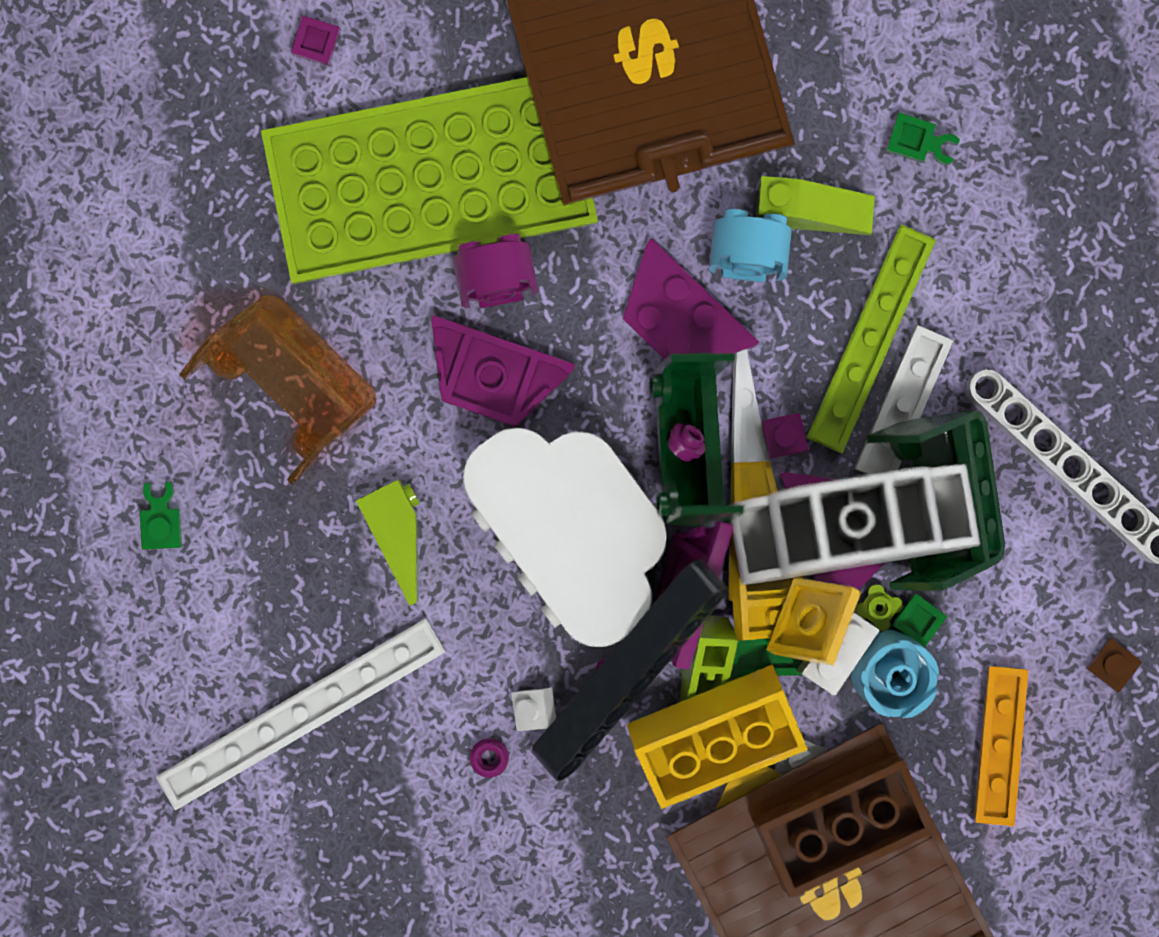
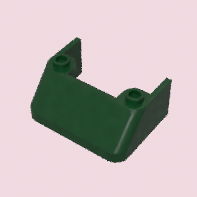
(688, 396)
(944, 442)

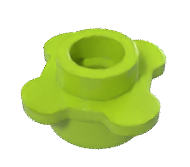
(868, 607)

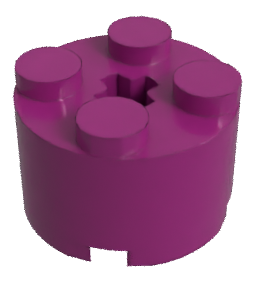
(494, 272)

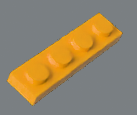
(1000, 745)

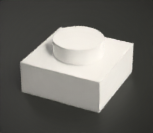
(533, 709)

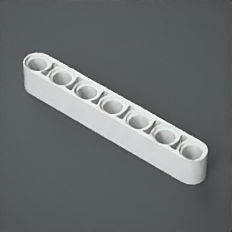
(1052, 461)

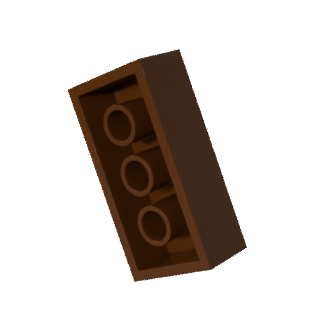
(843, 825)

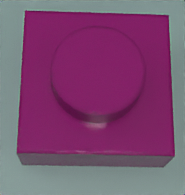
(315, 40)
(784, 435)

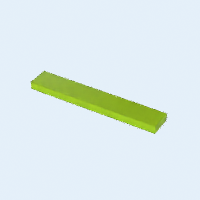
(871, 339)

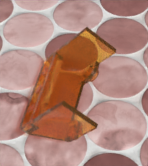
(294, 371)

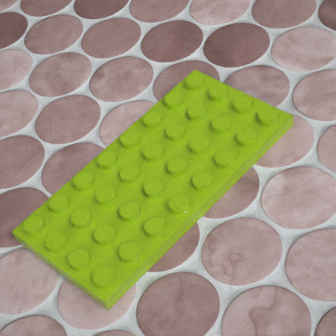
(414, 181)

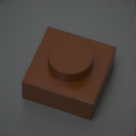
(1113, 665)

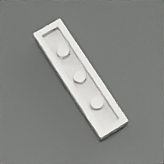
(905, 396)

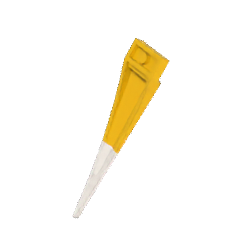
(759, 604)

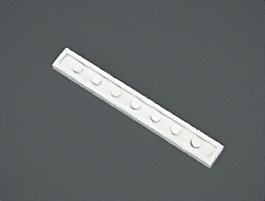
(300, 714)

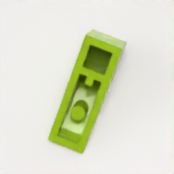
(815, 205)
(395, 528)
(711, 659)

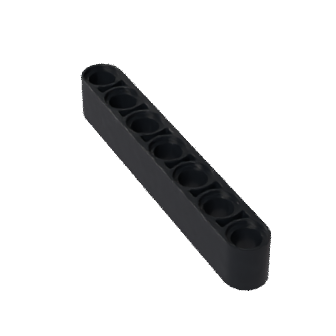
(630, 669)

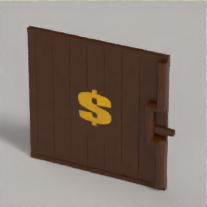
(647, 89)
(897, 895)

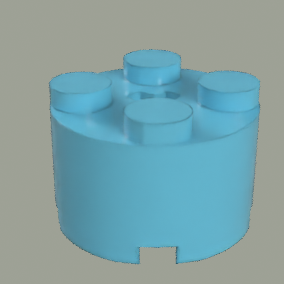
(750, 246)
(916, 678)

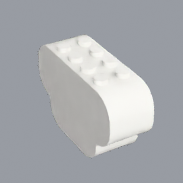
(855, 523)
(570, 526)

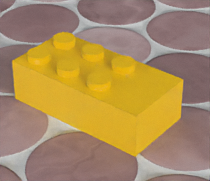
(716, 737)

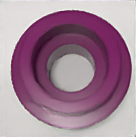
(686, 442)
(480, 767)

